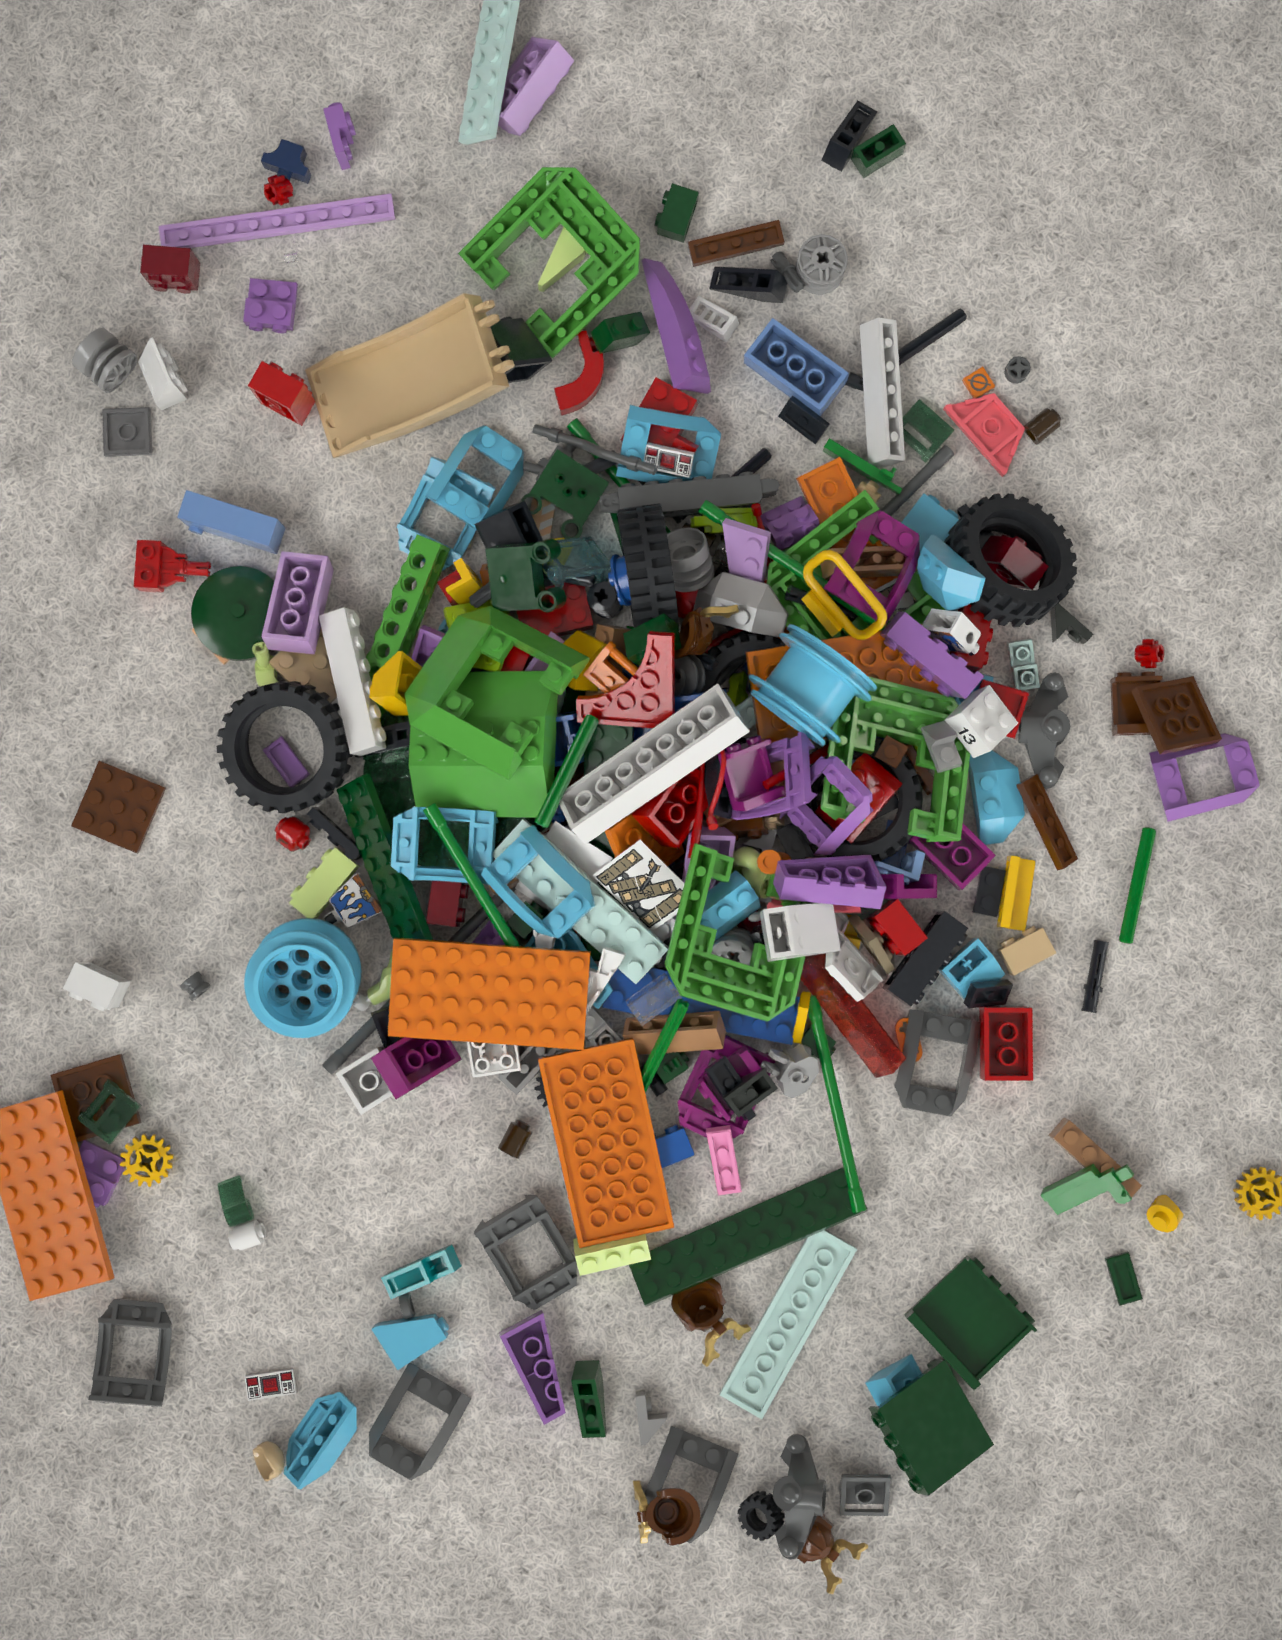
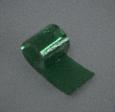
(233, 1201)

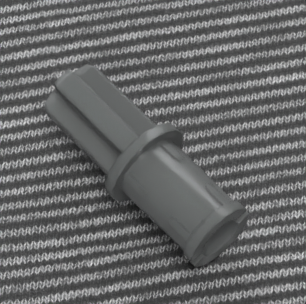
(788, 271)

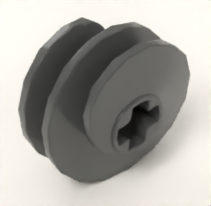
(688, 675)

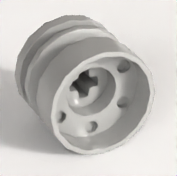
(822, 277)
(104, 359)
(690, 559)
(735, 940)

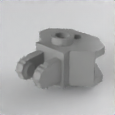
(790, 1069)

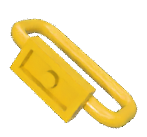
(827, 610)

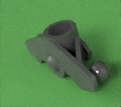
(1045, 729)
(799, 1495)

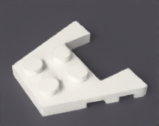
(851, 966)
(598, 978)

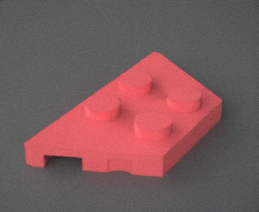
(989, 428)

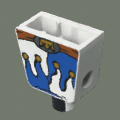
(953, 630)
(353, 903)

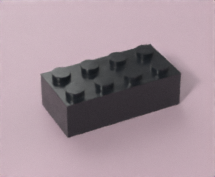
(922, 963)

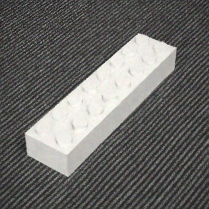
(652, 763)

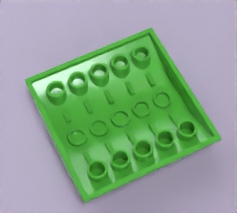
(458, 782)

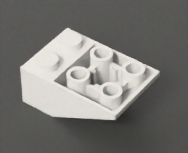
(162, 375)
(799, 931)
(493, 1058)

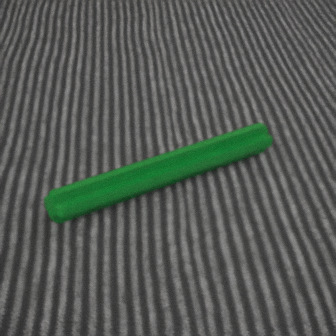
(567, 770)
(1137, 885)
(664, 1041)

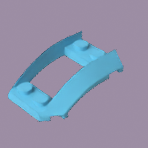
(637, 434)
(467, 483)
(459, 502)
(406, 842)
(515, 859)

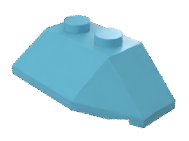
(948, 575)
(995, 796)
(320, 1438)

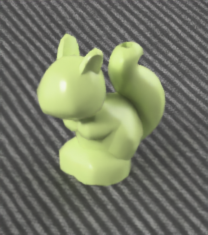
(746, 864)

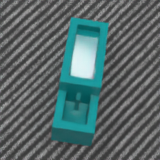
(421, 1272)

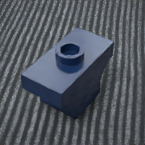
(287, 161)

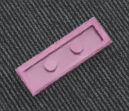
(723, 1160)

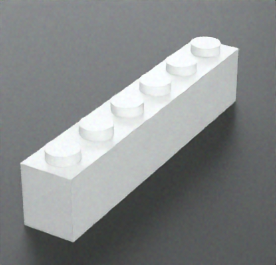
(882, 392)
(352, 681)

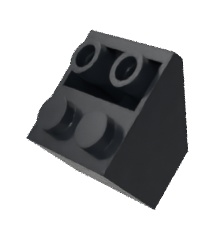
(509, 526)

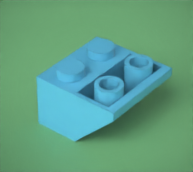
(971, 965)

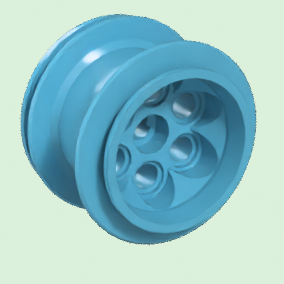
(811, 685)
(284, 1011)

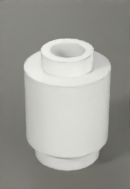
(247, 1235)

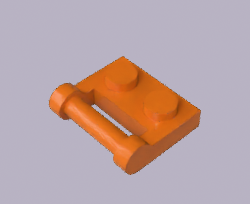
(604, 674)

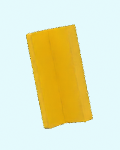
(468, 585)
(1016, 893)

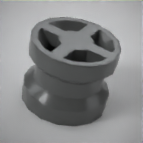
(1020, 366)
(195, 986)

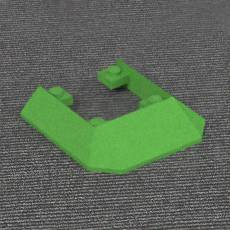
(544, 203)
(822, 539)
(440, 710)
(901, 714)
(751, 990)

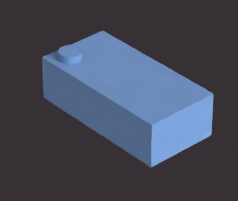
(795, 367)
(231, 522)

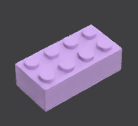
(297, 602)

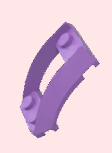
(797, 777)
(1172, 788)
(853, 791)

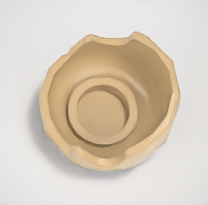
(269, 1460)

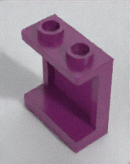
(745, 772)
(924, 888)
(744, 1064)

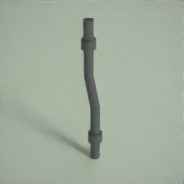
(632, 463)

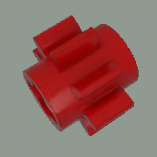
(278, 190)
(1149, 653)

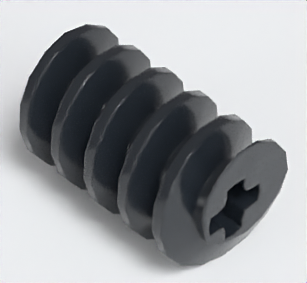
(604, 600)

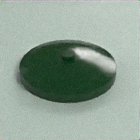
(232, 611)

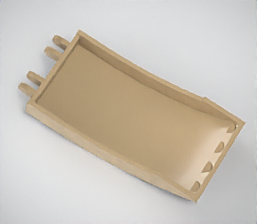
(410, 376)

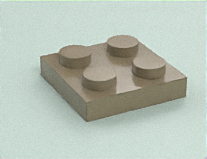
(872, 942)

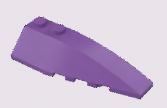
(676, 330)

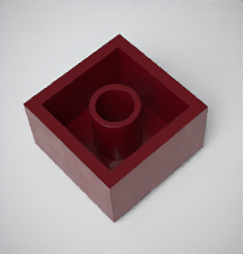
(170, 268)
(1014, 561)
(447, 902)

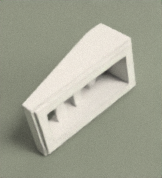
(727, 330)

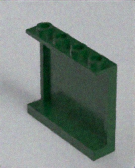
(970, 1320)
(931, 1428)

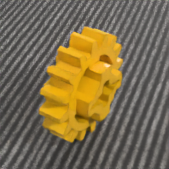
(152, 1169)
(1257, 1202)

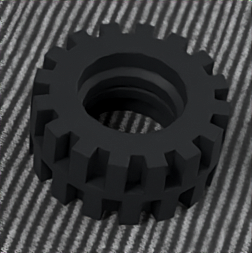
(751, 1521)

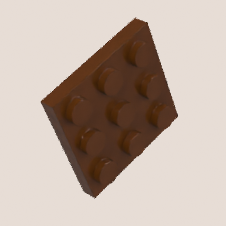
(1176, 715)
(118, 807)
(84, 1084)

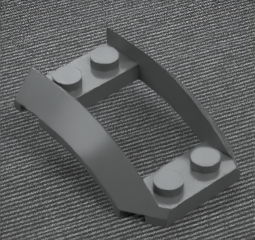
(945, 1029)
(511, 1223)
(131, 1390)
(434, 1392)
(702, 1453)

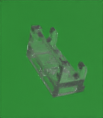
(653, 999)

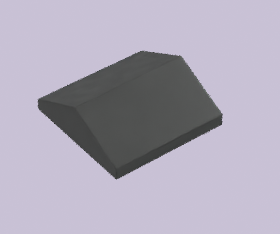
(864, 1490)

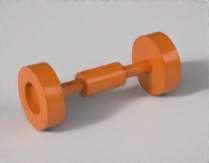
(768, 860)

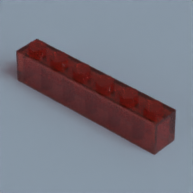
(852, 1019)

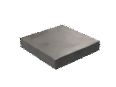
(127, 432)

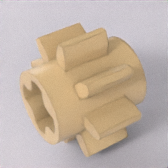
(871, 489)

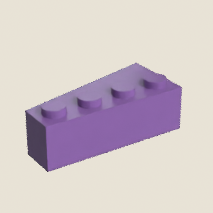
(930, 656)
(831, 881)
(535, 1364)

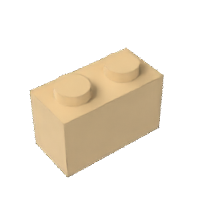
(1026, 950)

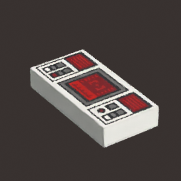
(669, 459)
(270, 1384)

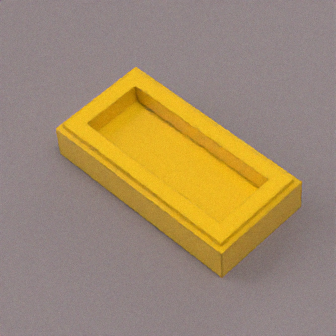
(803, 1007)

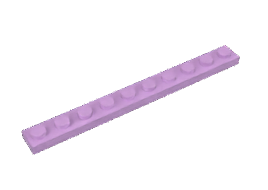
(278, 222)

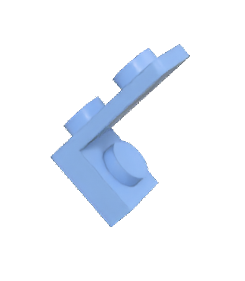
(910, 865)

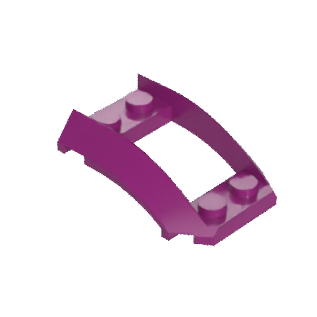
(894, 535)
(699, 1118)

